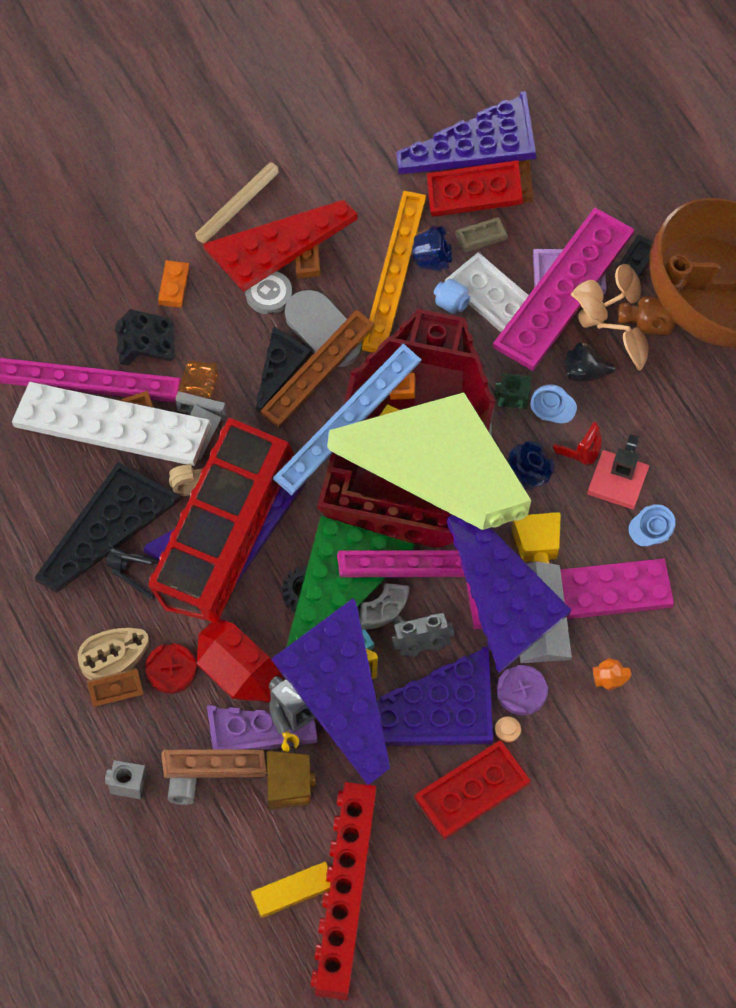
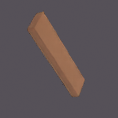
(214, 763)

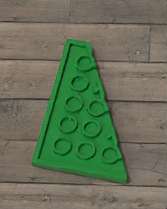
(322, 586)

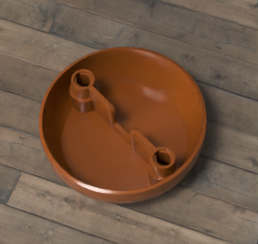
(697, 269)

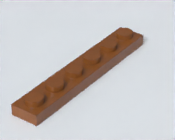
(317, 369)

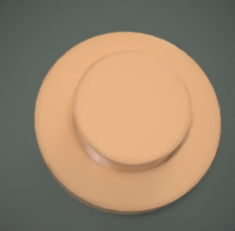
(507, 729)

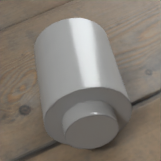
(182, 790)

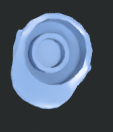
(553, 404)
(652, 525)

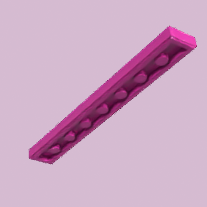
(89, 379)

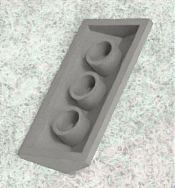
(556, 643)

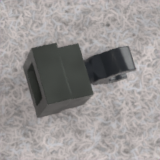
(626, 459)

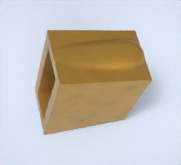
(288, 779)

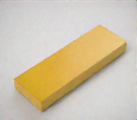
(291, 890)

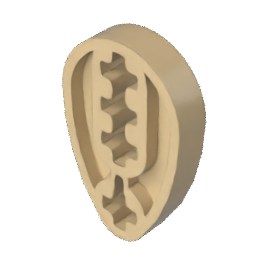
(101, 643)

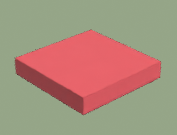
(614, 487)

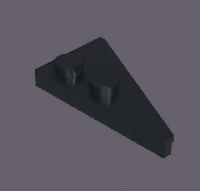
(282, 362)

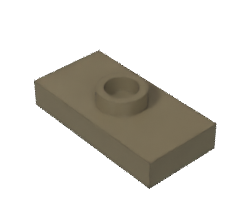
(481, 235)

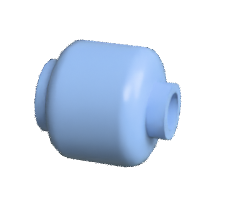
(451, 296)

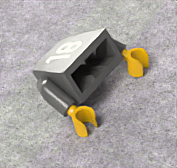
(287, 711)

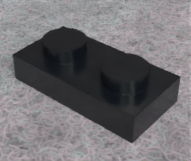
(637, 255)

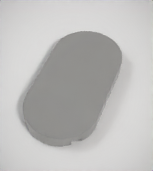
(315, 321)

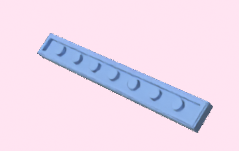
(355, 410)

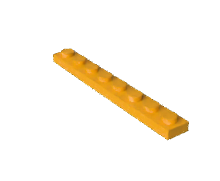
(394, 269)

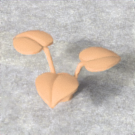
(594, 312)

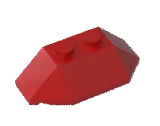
(235, 662)

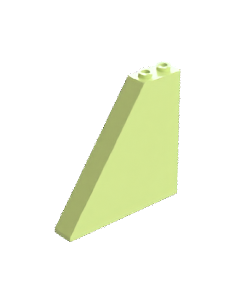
(440, 456)

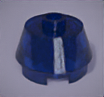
(432, 249)
(530, 465)

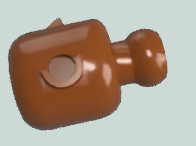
(647, 315)

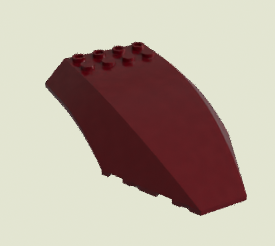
(445, 369)

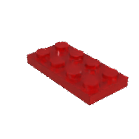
(474, 188)
(472, 789)

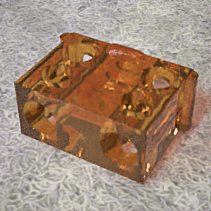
(199, 379)

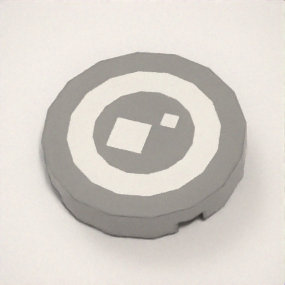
(270, 294)

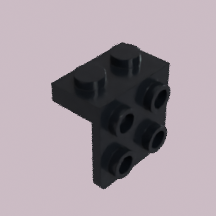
(144, 335)

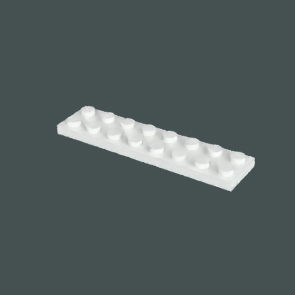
(111, 423)

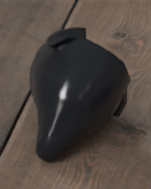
(585, 364)

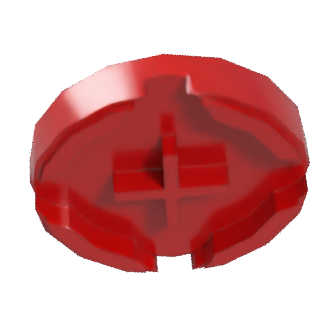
(171, 668)

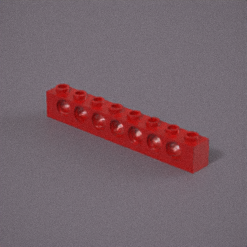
(337, 984)

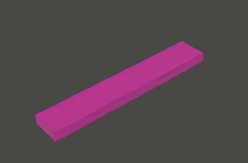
(400, 563)

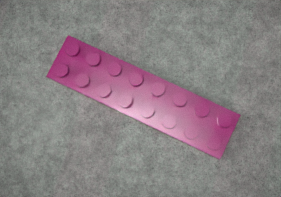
(550, 303)
(610, 589)

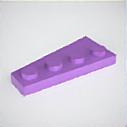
(251, 730)

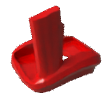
(583, 451)

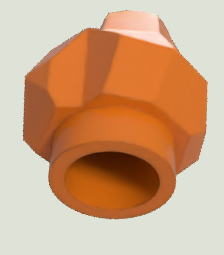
(611, 674)

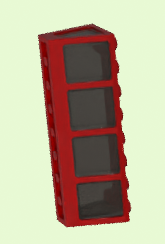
(220, 522)

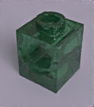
(513, 382)

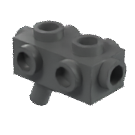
(421, 634)

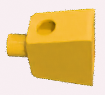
(537, 537)

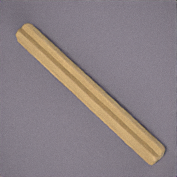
(237, 202)

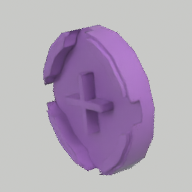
(522, 690)

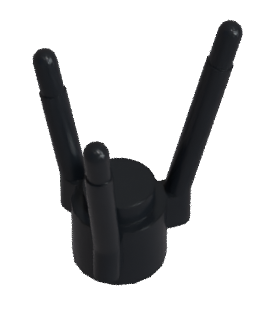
(122, 560)

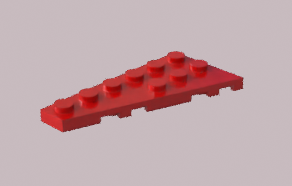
(269, 247)

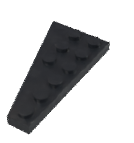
(112, 516)

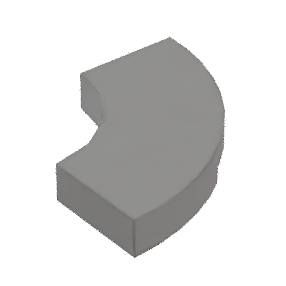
(385, 608)

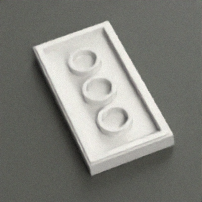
(490, 291)

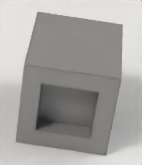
(131, 789)

